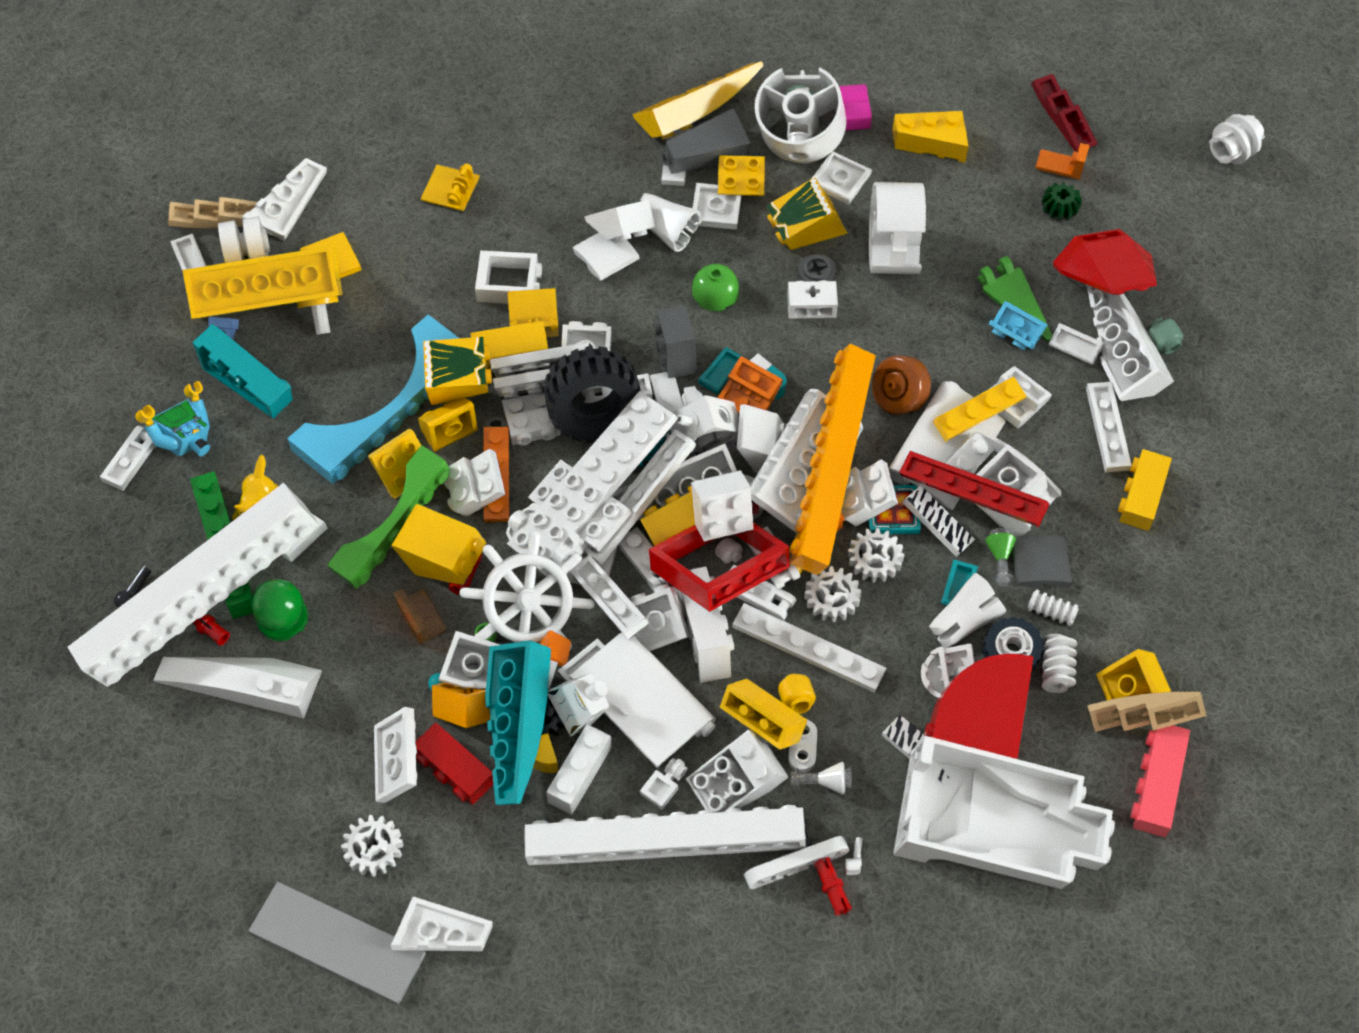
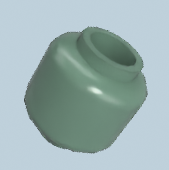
(1165, 335)

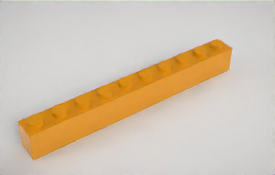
(832, 460)

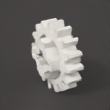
(876, 556)
(834, 605)
(366, 835)

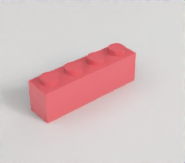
(1161, 780)

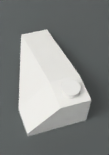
(468, 662)

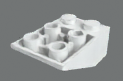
(737, 774)

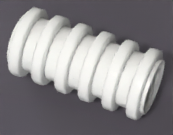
(1052, 607)

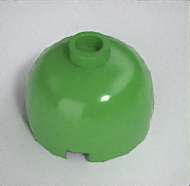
(715, 287)

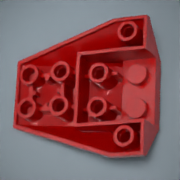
(1107, 262)

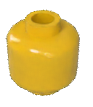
(797, 692)

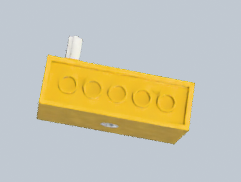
(264, 282)

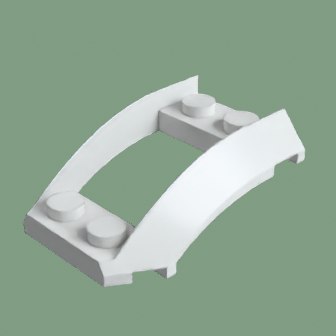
(973, 454)

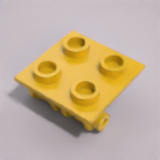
(741, 175)
(451, 186)
(534, 306)

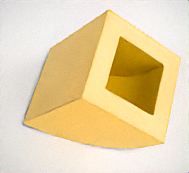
(546, 758)

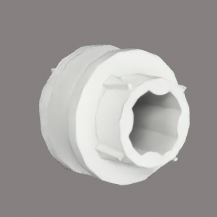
(1237, 139)

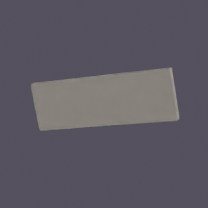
(336, 942)

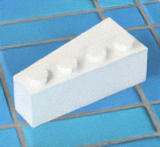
(708, 636)

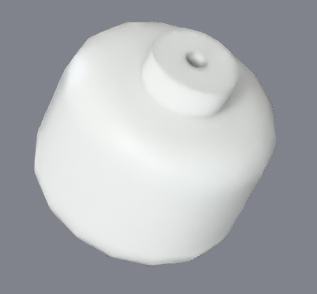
(729, 550)

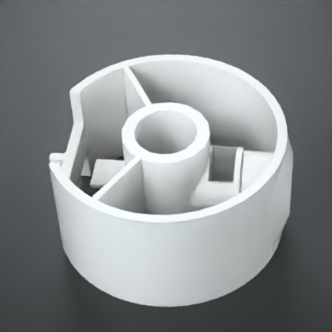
(801, 115)
(896, 227)

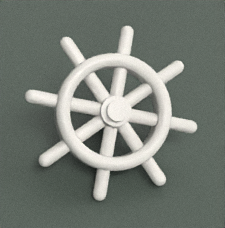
(526, 597)

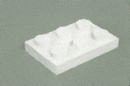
(395, 755)

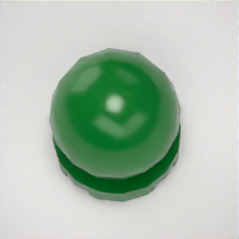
(279, 609)

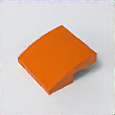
(750, 385)

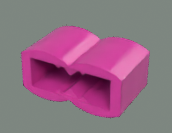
(856, 106)

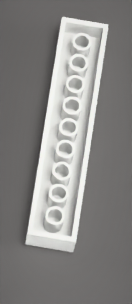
(193, 586)

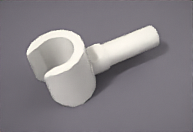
(853, 865)

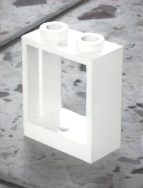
(498, 294)

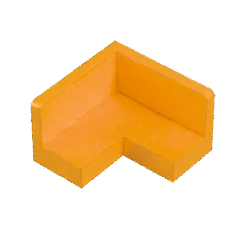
(459, 705)

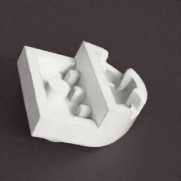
(944, 665)

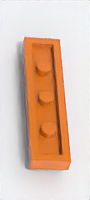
(498, 440)

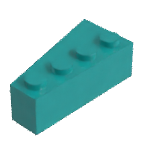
(241, 371)

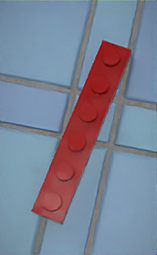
(974, 488)

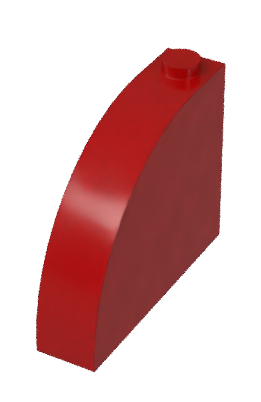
(985, 705)

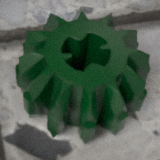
(1061, 201)

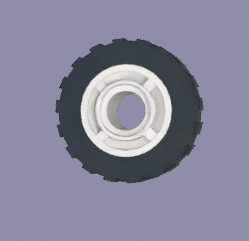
(1015, 632)

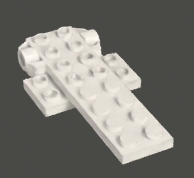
(577, 503)

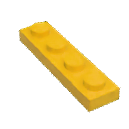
(979, 409)

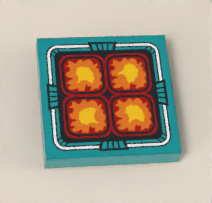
(897, 518)

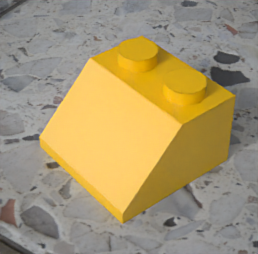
(448, 423)
(1133, 676)

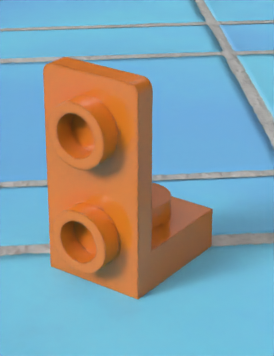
(1063, 164)

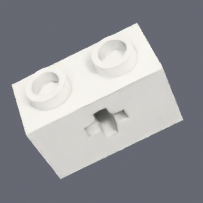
(812, 299)

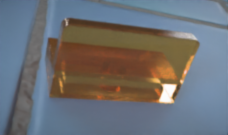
(419, 615)

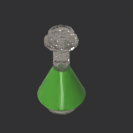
(1001, 544)

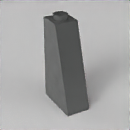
(705, 143)

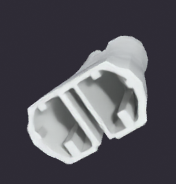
(671, 220)
(967, 612)

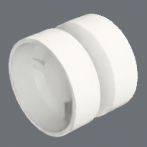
(251, 242)

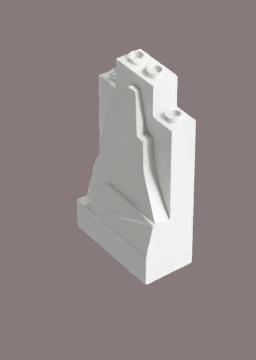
(1000, 815)

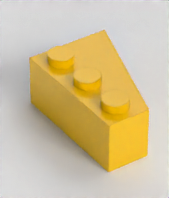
(932, 133)

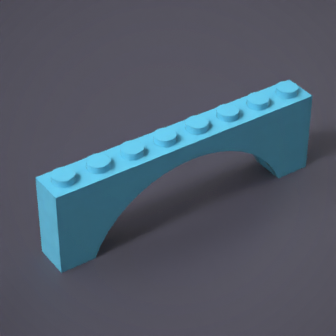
(337, 448)

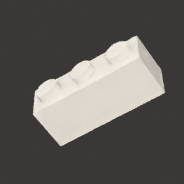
(579, 769)

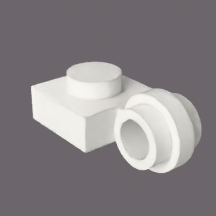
(661, 788)

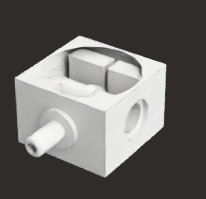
(708, 422)

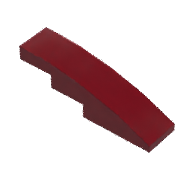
(1063, 113)

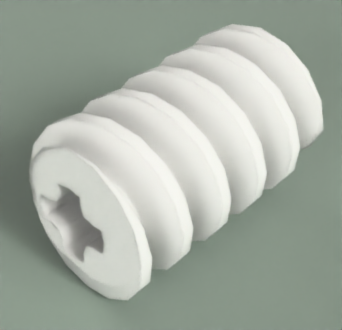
(1058, 663)

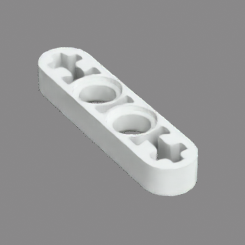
(795, 862)

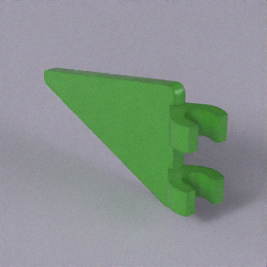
(1011, 288)

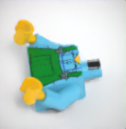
(181, 426)

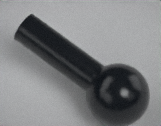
(125, 595)

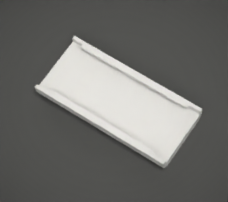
(783, 476)

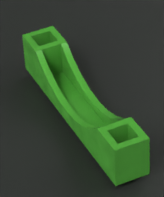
(357, 559)

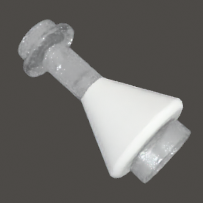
(835, 778)

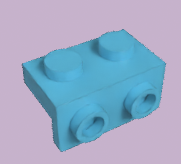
(1018, 325)

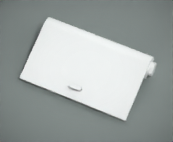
(927, 440)
(646, 699)

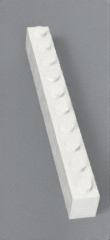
(665, 835)

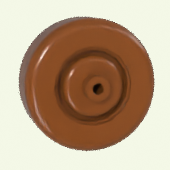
(901, 385)

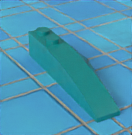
(517, 708)

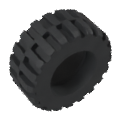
(586, 370)

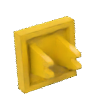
(392, 459)

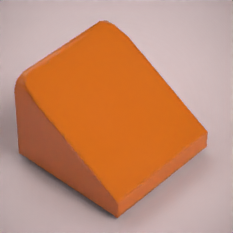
(559, 647)

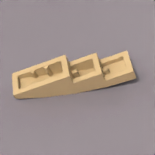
(208, 213)
(1145, 709)

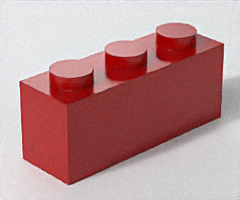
(453, 764)

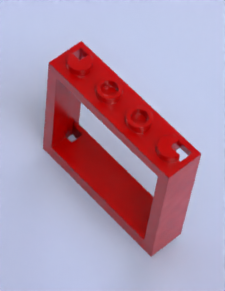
(771, 561)

